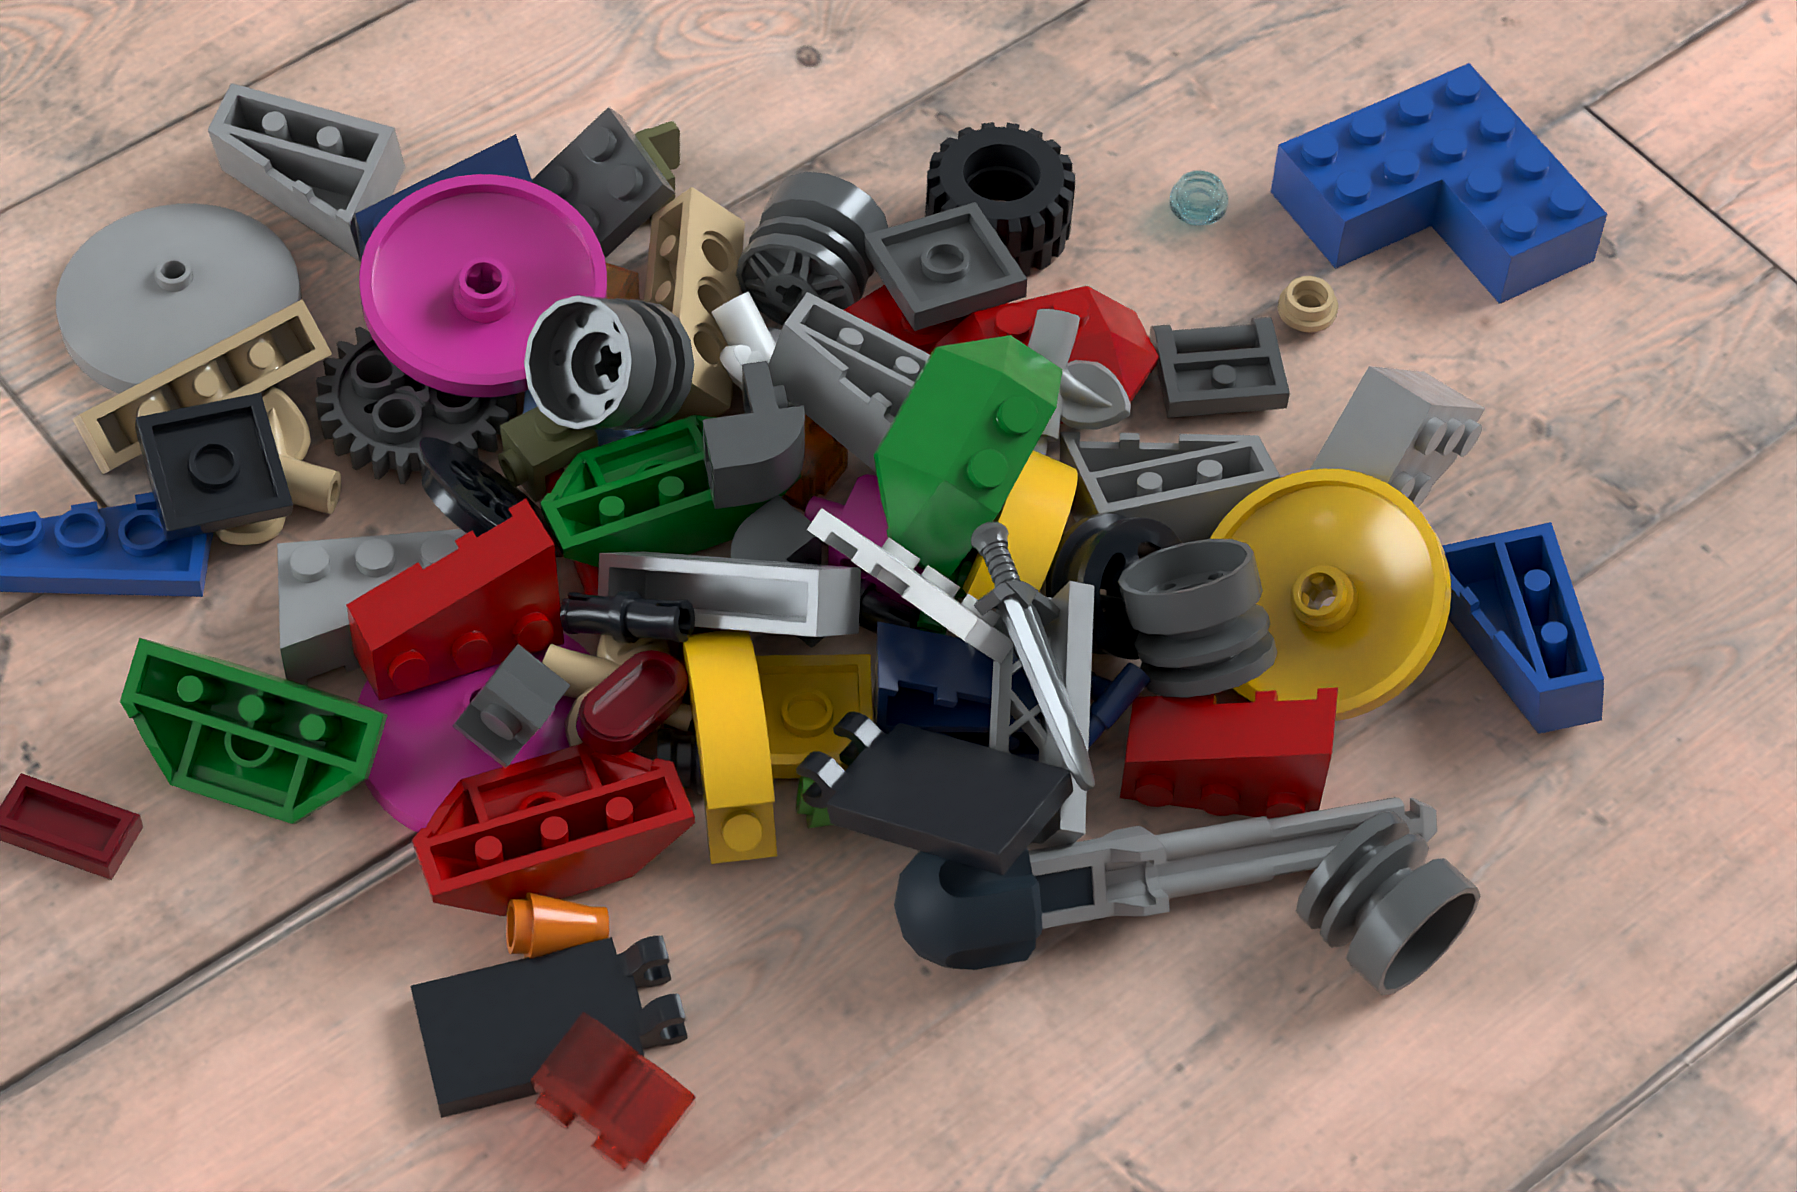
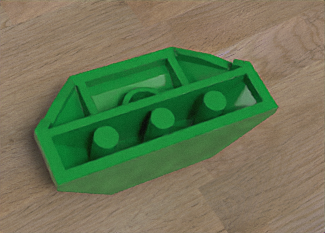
(962, 444)
(641, 497)
(248, 732)

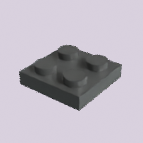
(607, 179)
(945, 266)

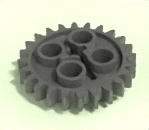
(385, 413)

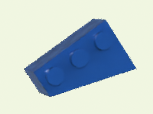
(1527, 625)

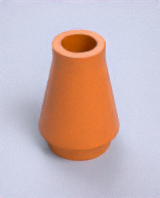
(550, 925)

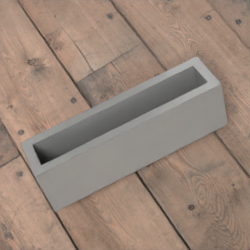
(742, 592)

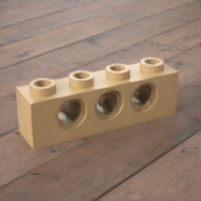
(692, 274)
(225, 370)

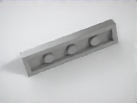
(1071, 645)

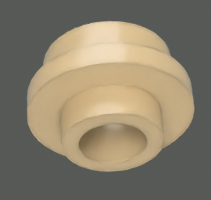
(1308, 304)

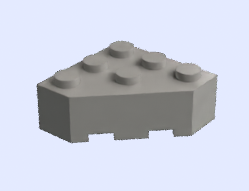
(1402, 430)

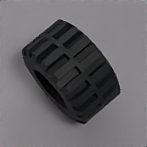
(1011, 168)

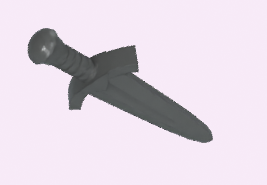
(1025, 616)

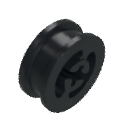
(1097, 554)

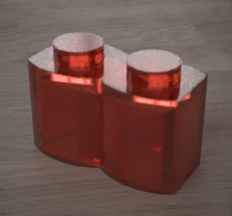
(612, 1094)

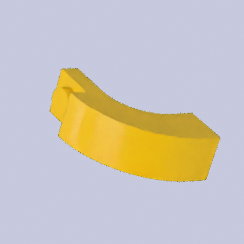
(1035, 522)
(731, 745)

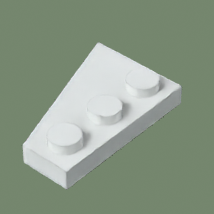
(928, 592)

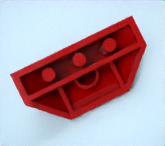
(1105, 333)
(550, 827)

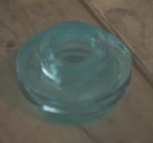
(1199, 198)

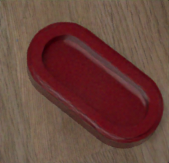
(631, 702)

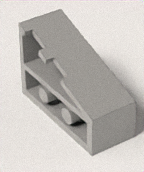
(307, 159)
(844, 373)
(1178, 484)
(326, 575)

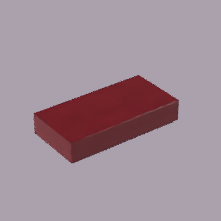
(67, 826)

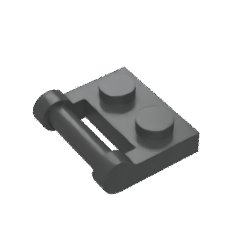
(1220, 379)

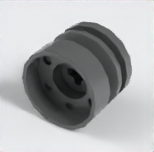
(810, 243)
(608, 363)
(1198, 617)
(1387, 902)

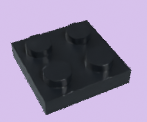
(213, 466)

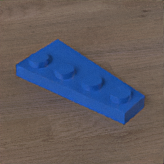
(101, 553)

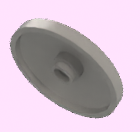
(168, 289)

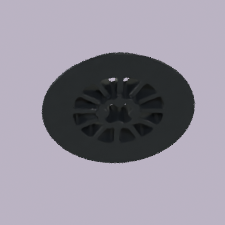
(469, 489)

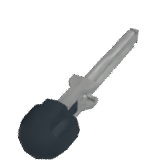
(990, 920)

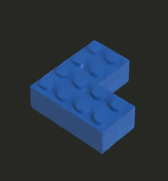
(1448, 162)

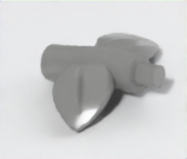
(1088, 391)

